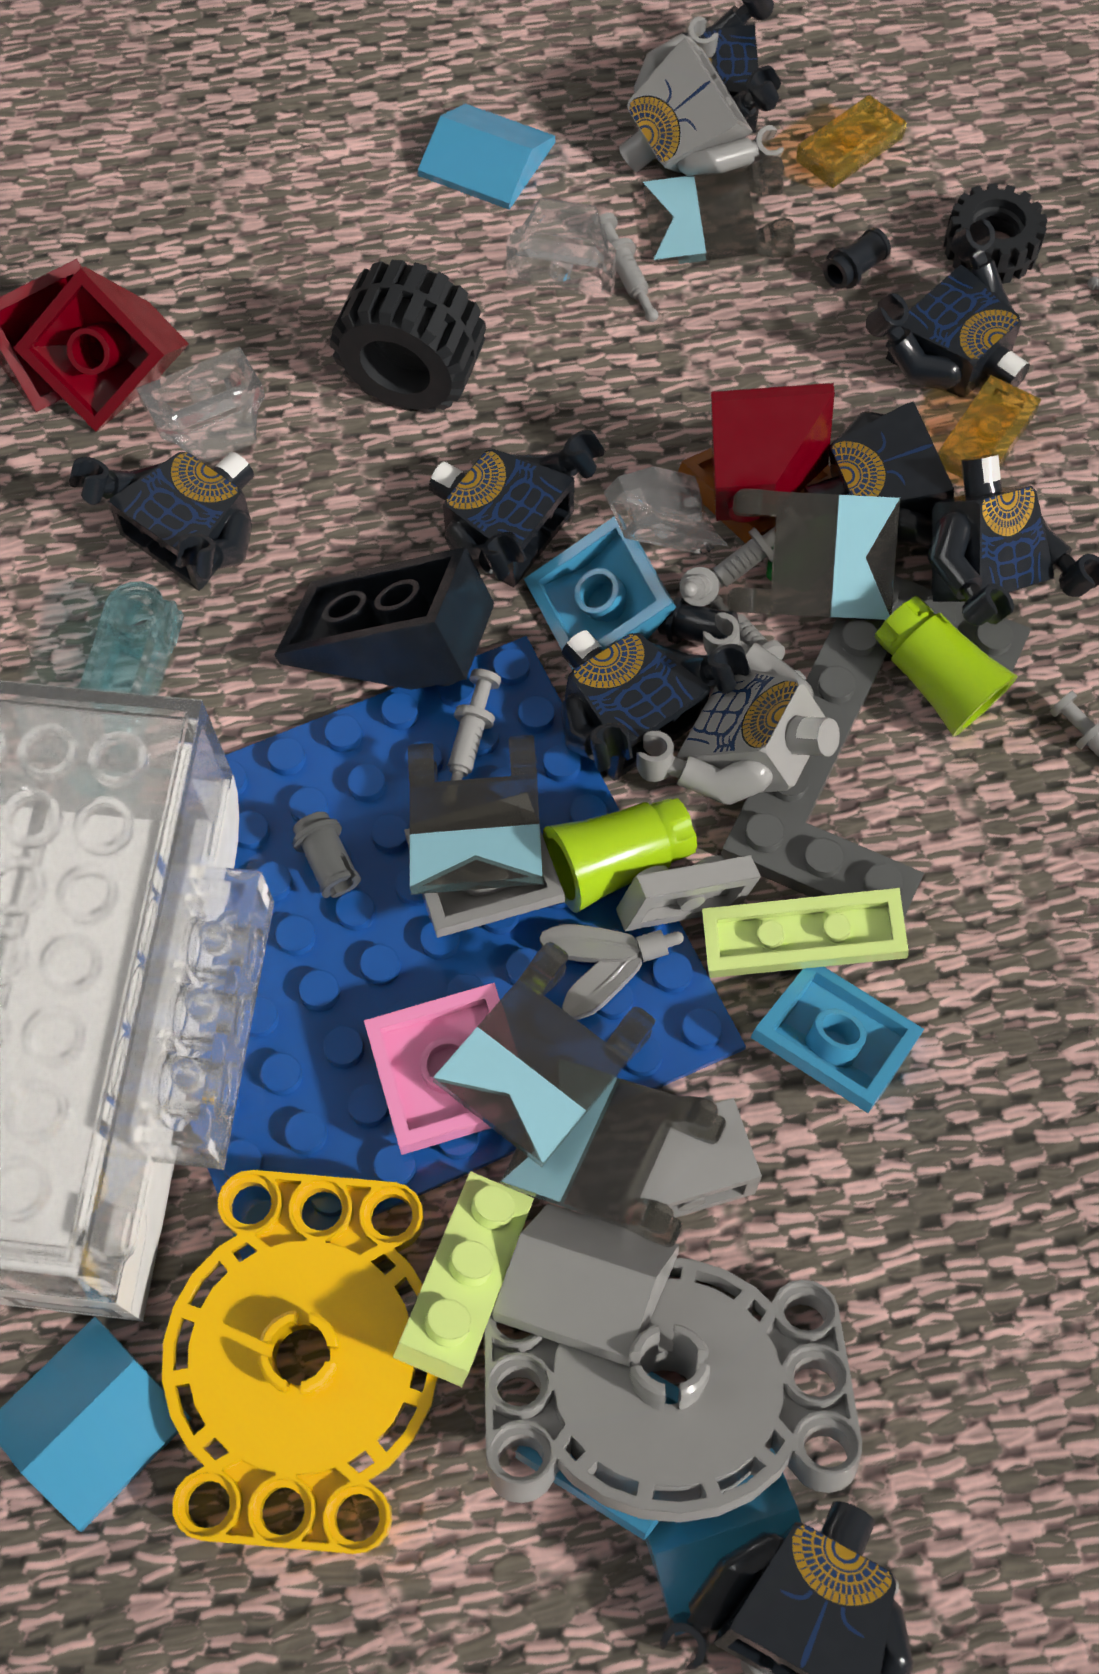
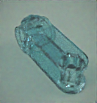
(129, 655)

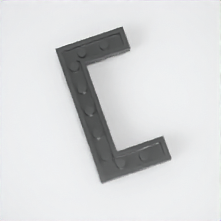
(775, 823)

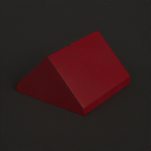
(17, 314)

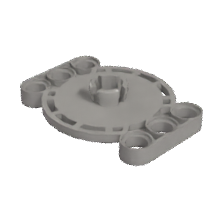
(691, 1454)

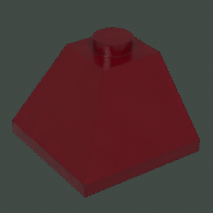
(99, 346)
(768, 440)

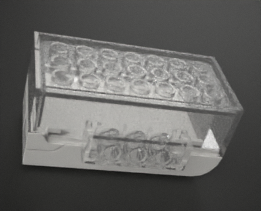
(119, 983)

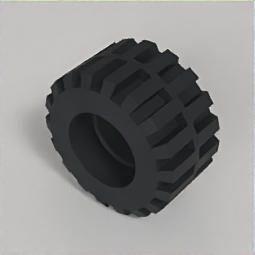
(408, 336)

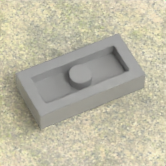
(679, 894)

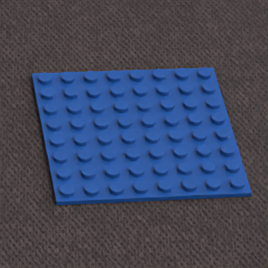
(329, 963)

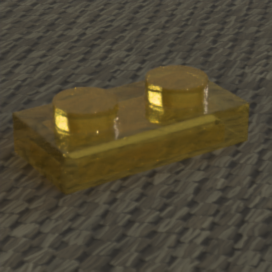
(850, 141)
(989, 424)

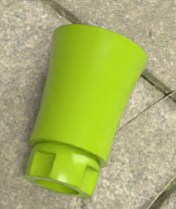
(943, 664)
(611, 849)

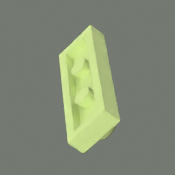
(805, 933)
(464, 1280)

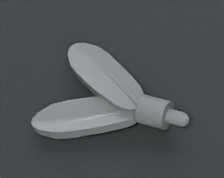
(616, 959)

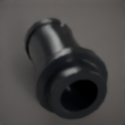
(847, 264)
(690, 621)

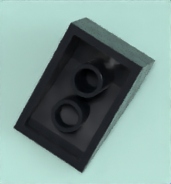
(393, 622)

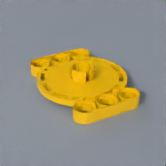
(283, 1430)

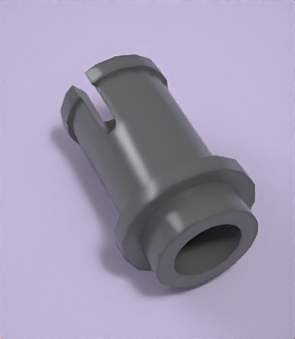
(320, 842)

